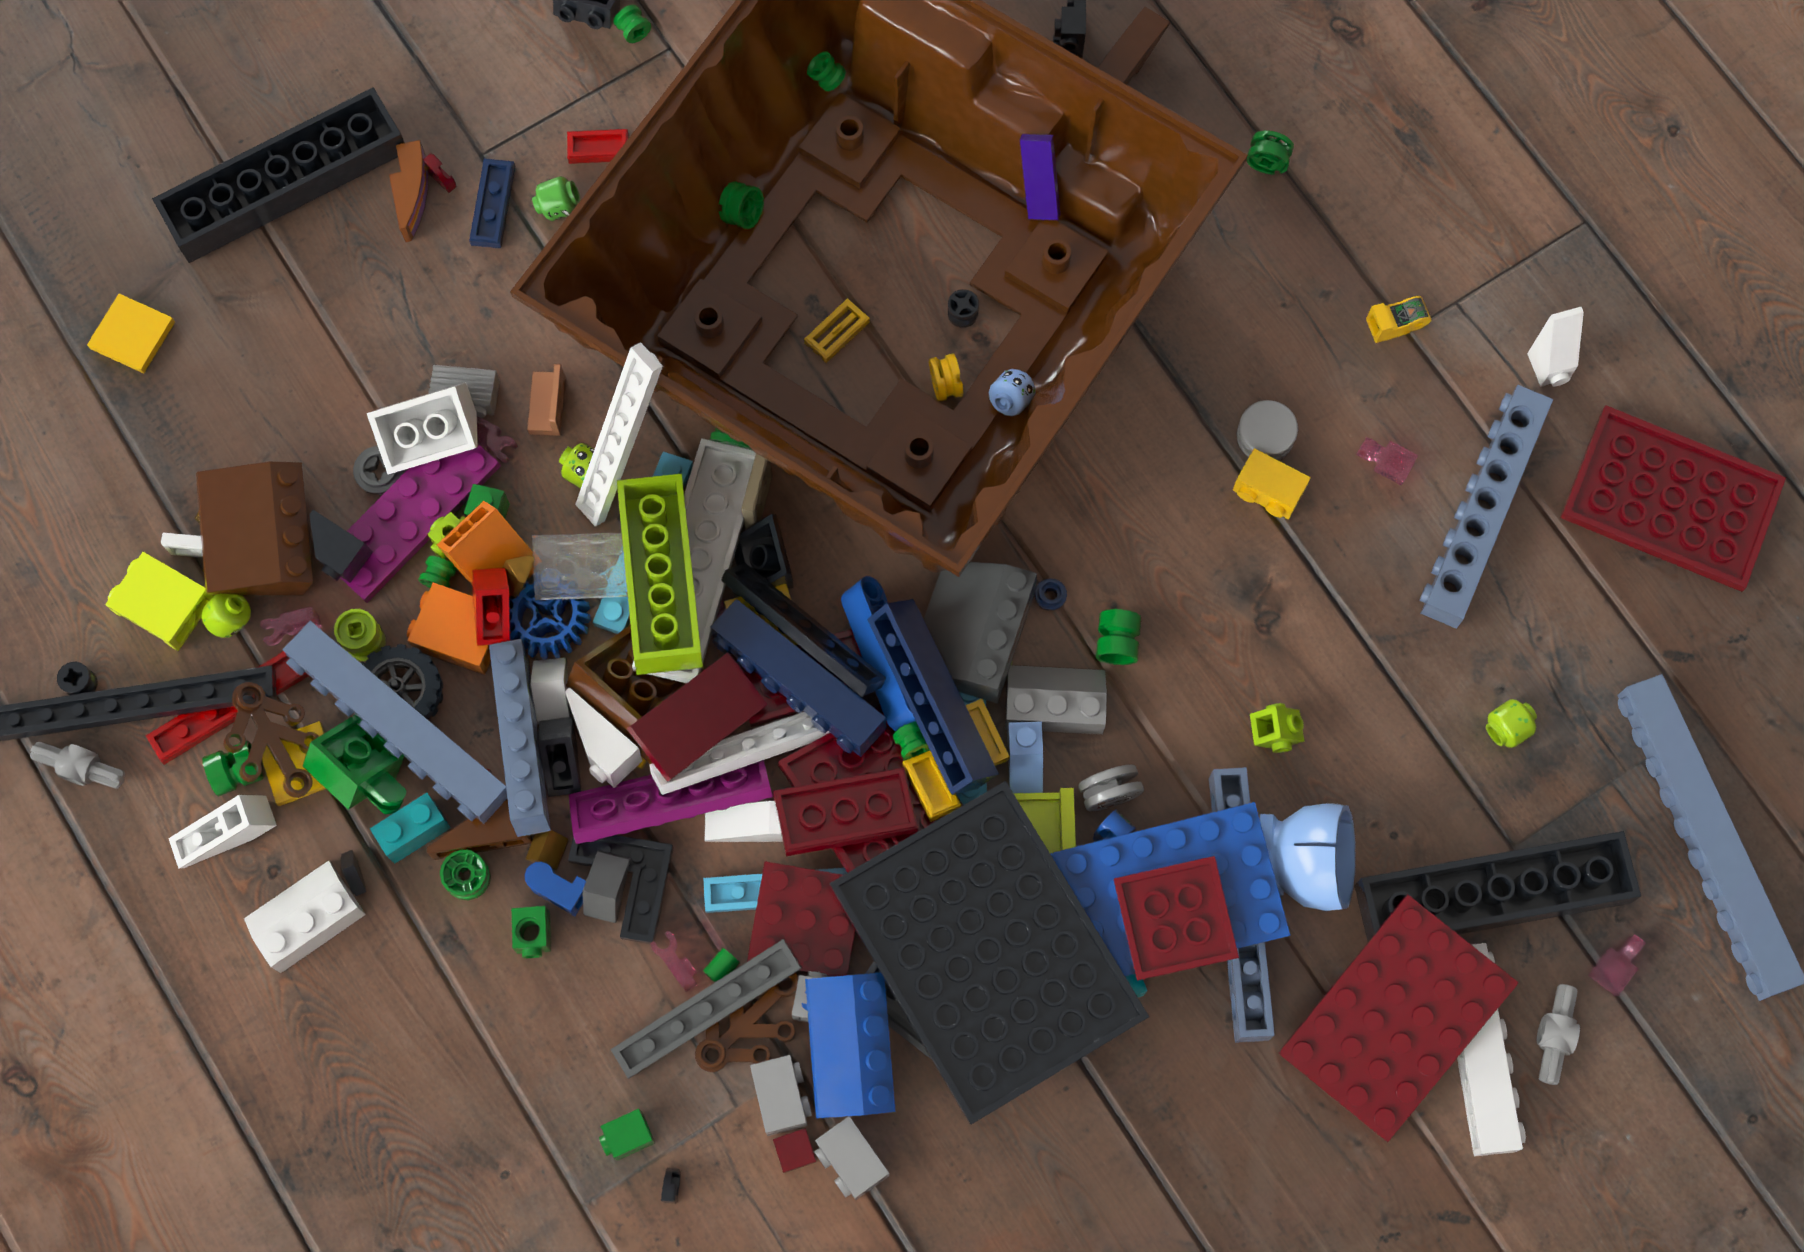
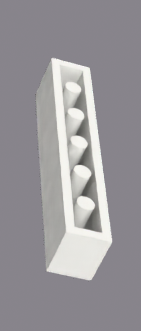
(1488, 1088)

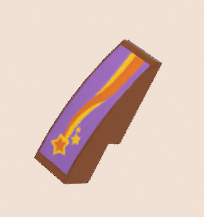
(410, 187)

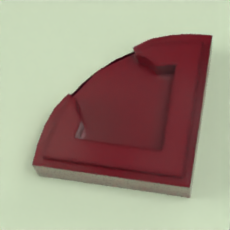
(438, 174)

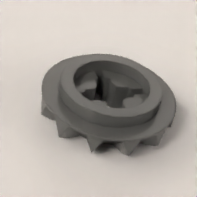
(368, 462)

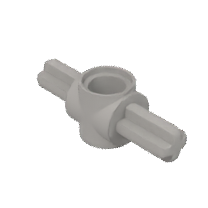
(77, 765)
(1558, 1034)

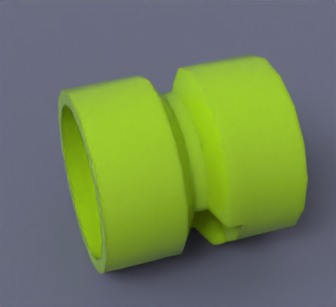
(359, 633)

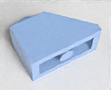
(1026, 757)

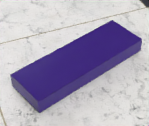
(1040, 176)

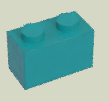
(410, 828)

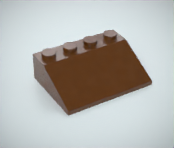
(254, 529)
(613, 688)

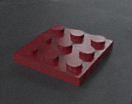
(806, 913)
(1176, 918)

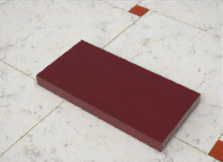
(697, 717)
(845, 811)

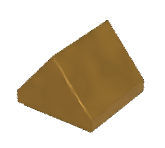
(517, 573)
(547, 848)

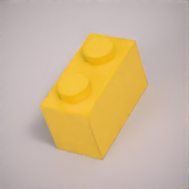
(1271, 484)

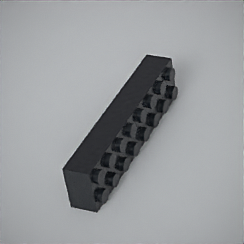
(279, 175)
(1509, 885)

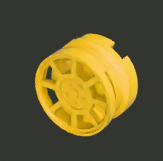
(946, 377)

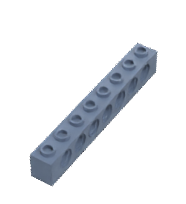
(1531, 411)
(1249, 972)

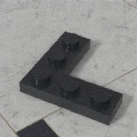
(650, 872)

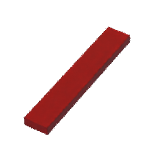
(193, 728)

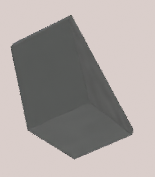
(605, 886)

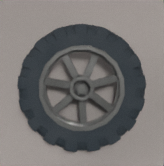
(416, 662)

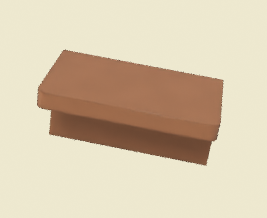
(546, 402)

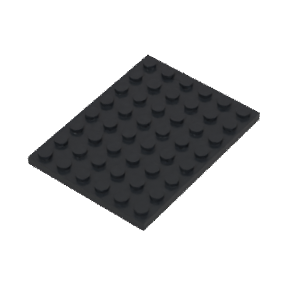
(988, 952)

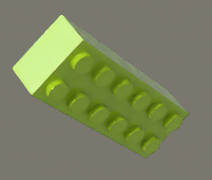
(659, 574)

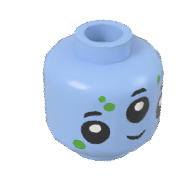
(1012, 392)

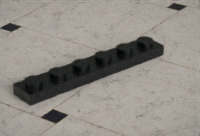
(803, 629)

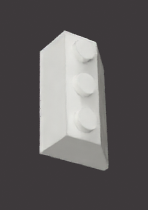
(425, 428)
(303, 917)

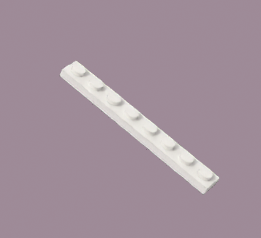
(618, 433)

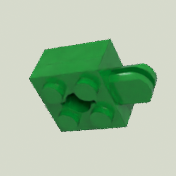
(356, 767)

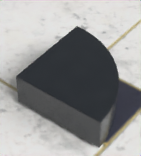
(352, 873)
(671, 1185)

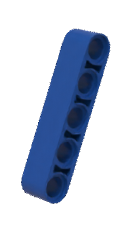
(859, 604)

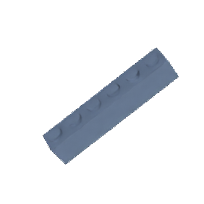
(519, 738)

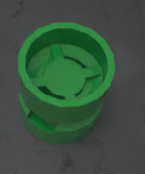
(1118, 637)
(223, 770)

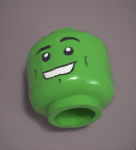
(556, 198)

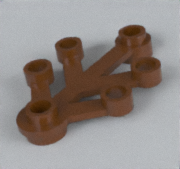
(269, 734)
(744, 1026)

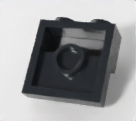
(592, 12)
(1071, 27)

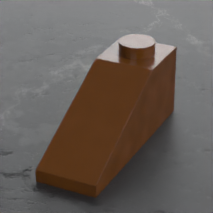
(479, 837)

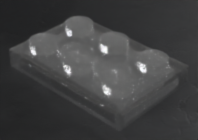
(579, 566)

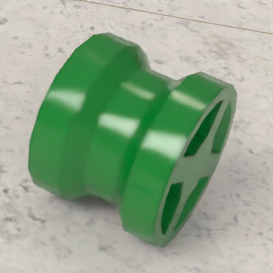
(632, 23)
(826, 71)
(437, 571)
(910, 740)

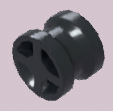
(961, 301)
(84, 682)

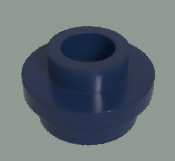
(1051, 585)

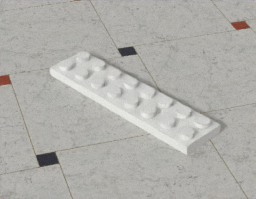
(714, 528)

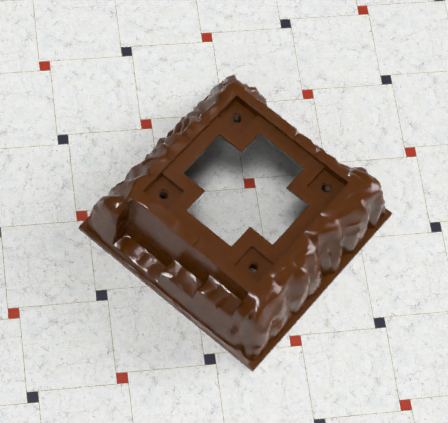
(932, 100)

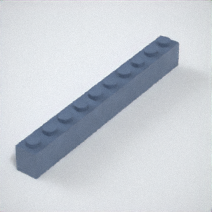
(1711, 838)

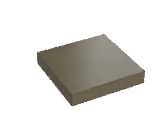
(756, 491)

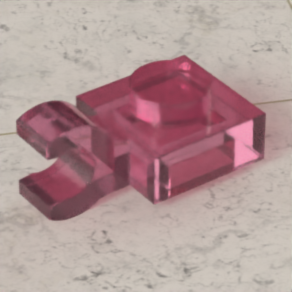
(1392, 462)
(289, 623)
(679, 968)
(1615, 969)

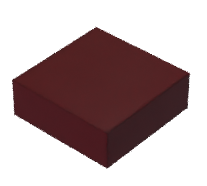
(794, 1150)

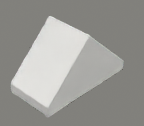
(549, 689)

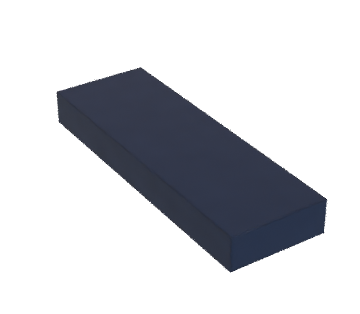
(492, 203)

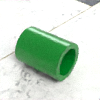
(721, 965)

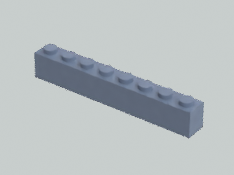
(396, 722)

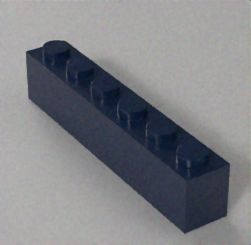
(798, 678)
(932, 696)

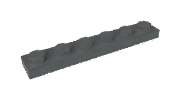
(706, 1008)

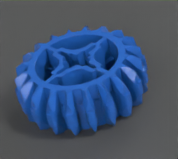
(540, 626)

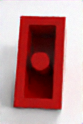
(491, 606)

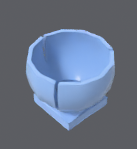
(1313, 855)

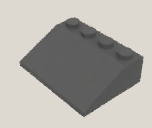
(980, 623)

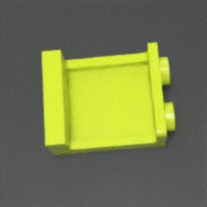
(159, 600)
(1052, 817)

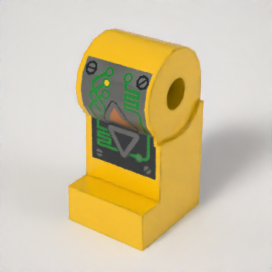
(1397, 318)

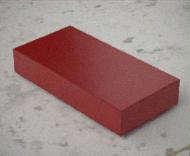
(595, 145)

